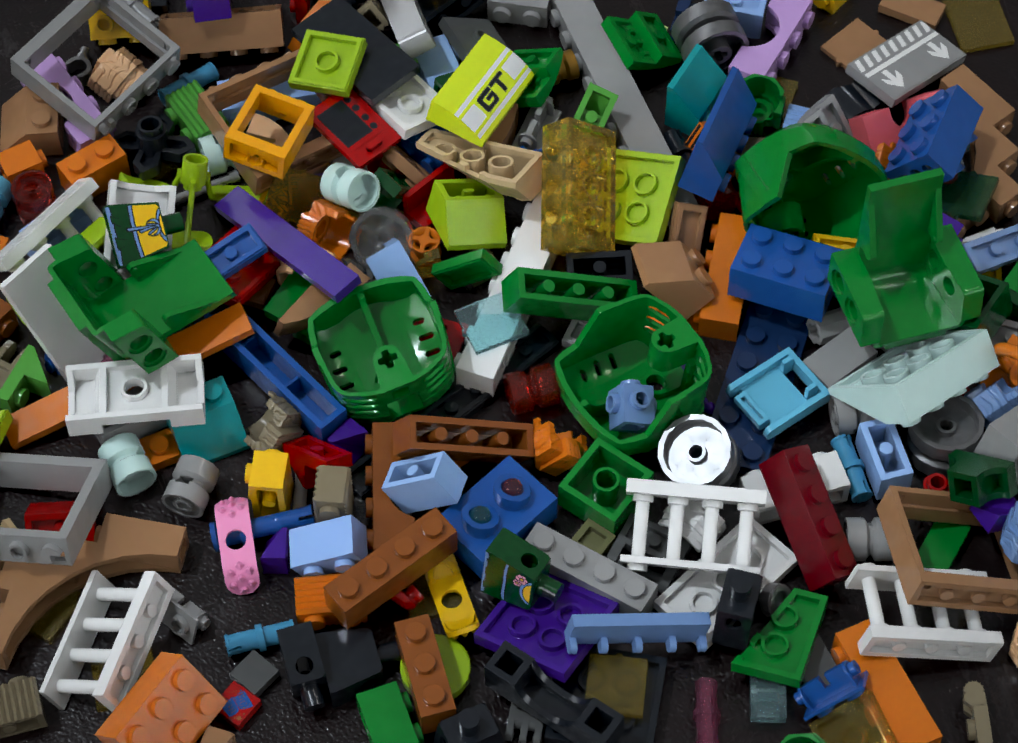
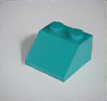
(693, 91)
(223, 431)

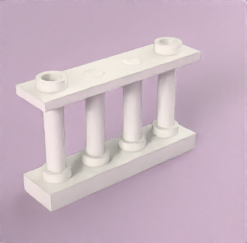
(53, 217)
(678, 496)
(912, 639)
(129, 650)

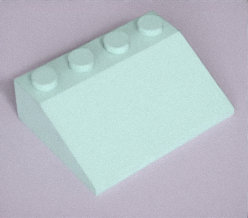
(918, 376)

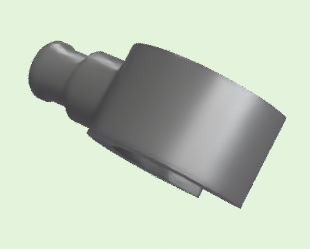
(81, 61)

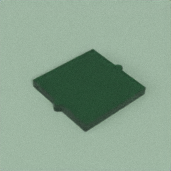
(968, 196)

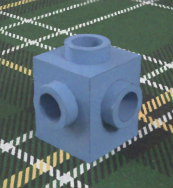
(631, 407)

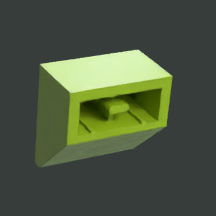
(467, 214)

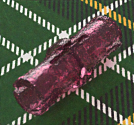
(706, 711)

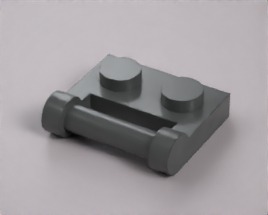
(655, 547)

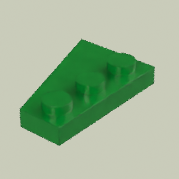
(786, 642)

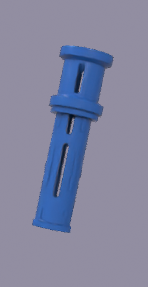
(267, 525)

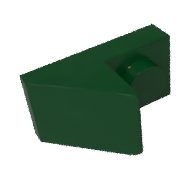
(392, 188)

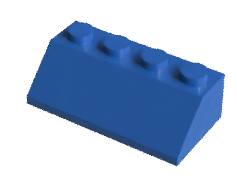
(720, 139)

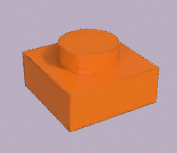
(161, 449)

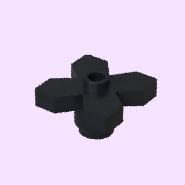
(152, 144)

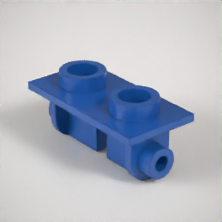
(844, 684)

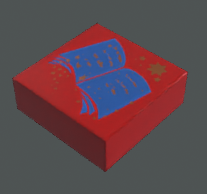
(240, 705)

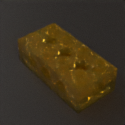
(578, 187)

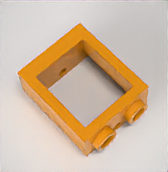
(272, 158)

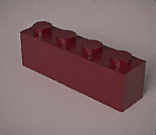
(808, 517)

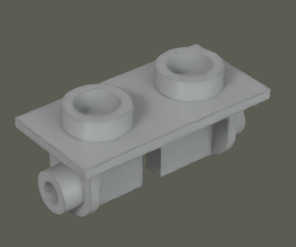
(532, 128)
(185, 619)

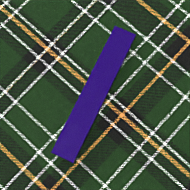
(289, 244)

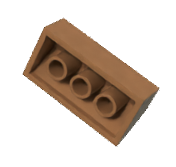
(247, 29)

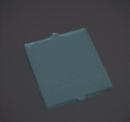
(488, 325)

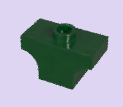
(980, 478)

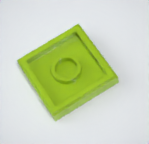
(327, 63)

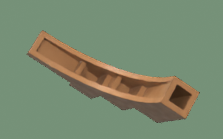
(992, 151)
(118, 548)

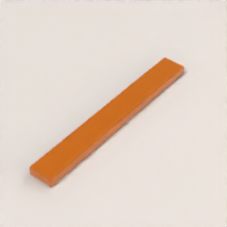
(203, 337)

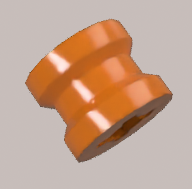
(424, 237)

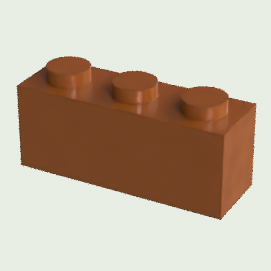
(424, 671)

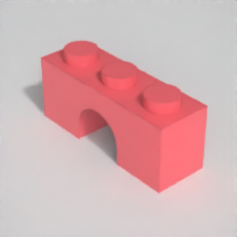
(879, 125)

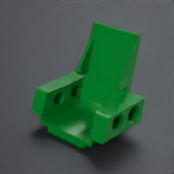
(907, 269)
(137, 313)

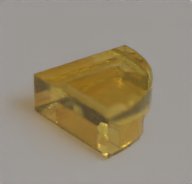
(424, 265)

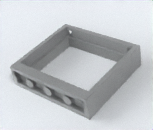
(62, 28)
(55, 473)

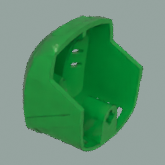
(789, 175)
(383, 349)
(638, 354)

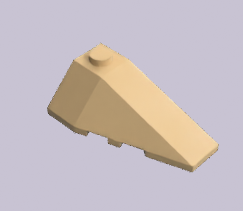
(496, 165)

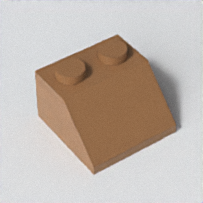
(32, 119)
(674, 275)

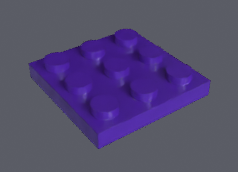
(542, 628)

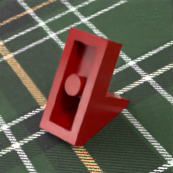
(310, 452)

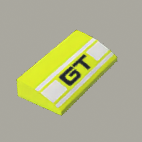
(480, 91)

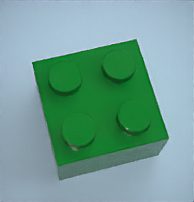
(598, 486)

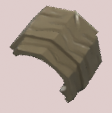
(276, 426)

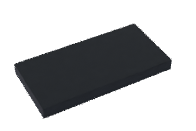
(383, 65)

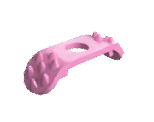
(238, 565)

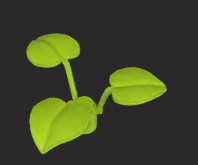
(193, 177)

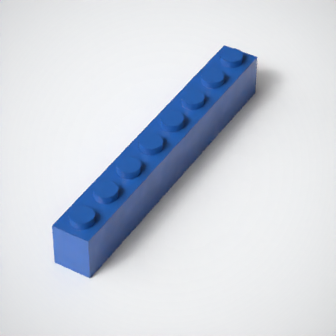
(278, 372)

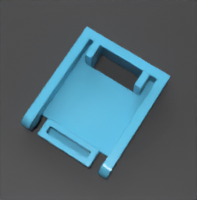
(772, 399)

